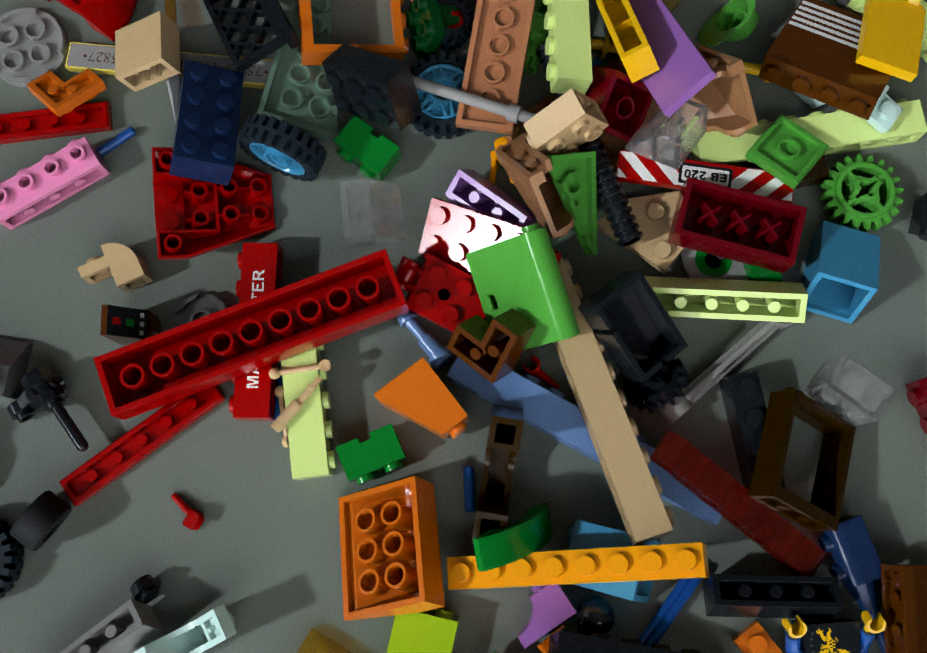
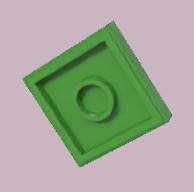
(787, 151)

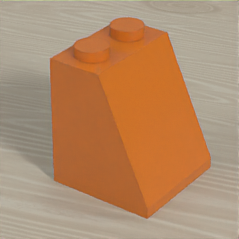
(424, 401)

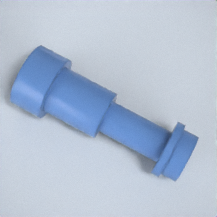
(438, 354)

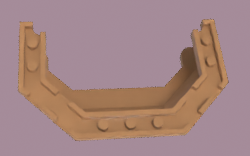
(528, 168)

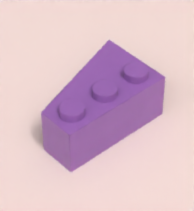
(480, 194)

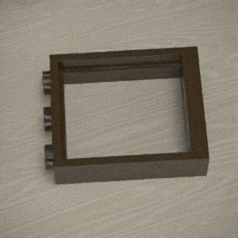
(832, 467)

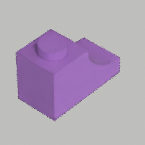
(548, 610)

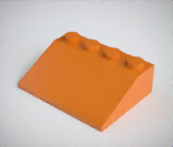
(390, 550)

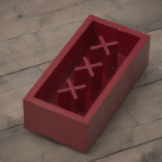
(737, 225)

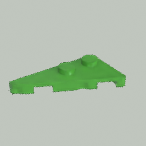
(576, 184)

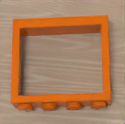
(316, 53)

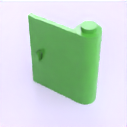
(525, 277)

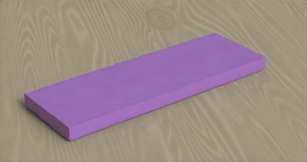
(680, 62)

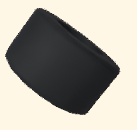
(40, 520)

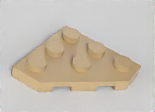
(655, 218)

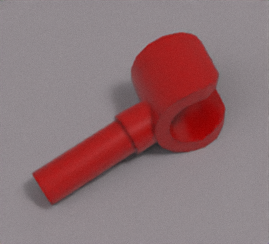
(540, 373)
(193, 518)

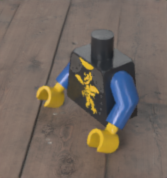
(832, 635)

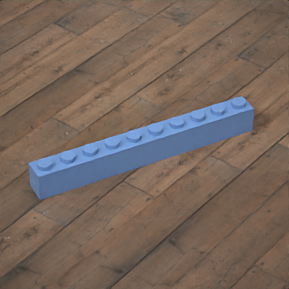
(563, 421)

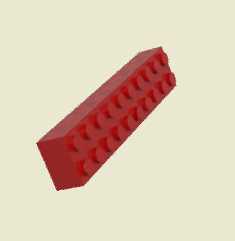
(250, 335)

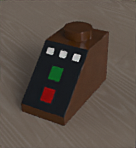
(128, 324)

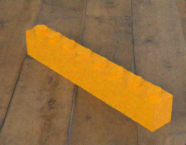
(585, 567)

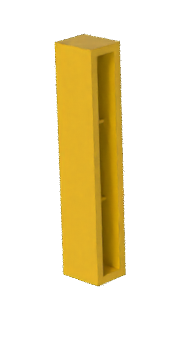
(628, 38)

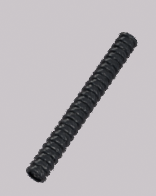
(607, 184)

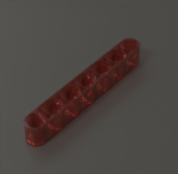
(732, 502)

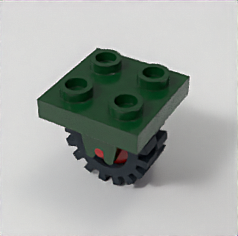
(438, 23)

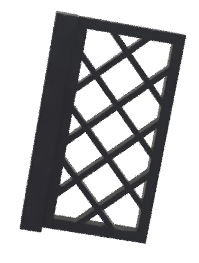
(274, 17)

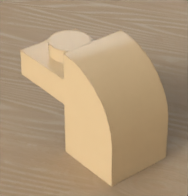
(120, 262)

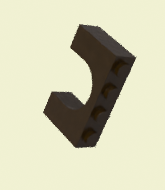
(498, 468)

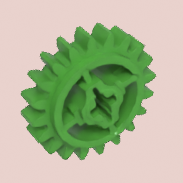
(875, 181)

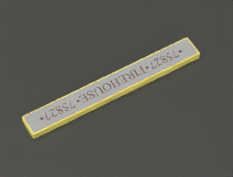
(101, 60)

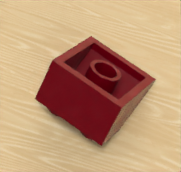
(620, 101)

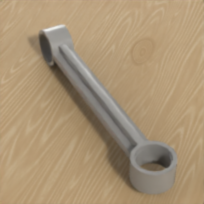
(721, 368)

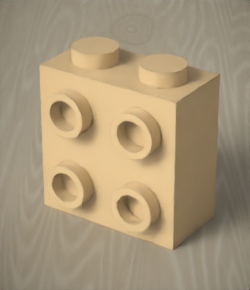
(147, 51)
(566, 124)

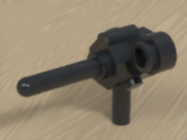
(47, 394)

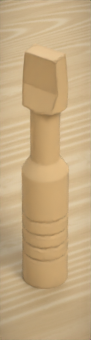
(294, 407)

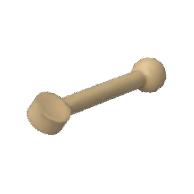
(324, 365)
(279, 392)

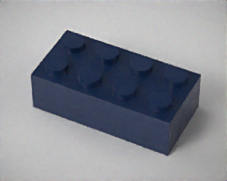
(207, 123)

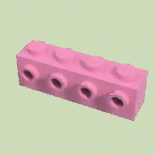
(50, 182)

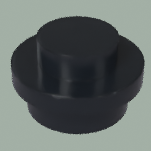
(145, 589)

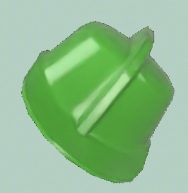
(730, 23)

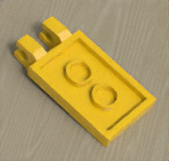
(892, 37)

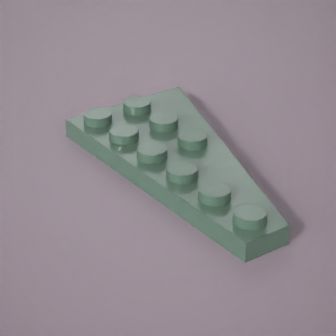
(301, 91)

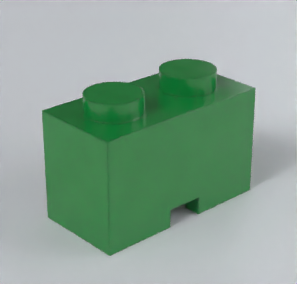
(372, 154)
(367, 457)

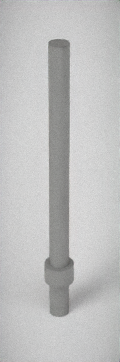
(512, 112)

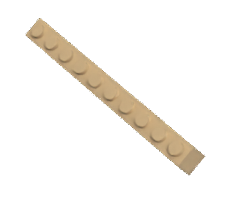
(611, 430)

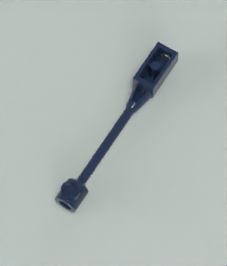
(855, 563)

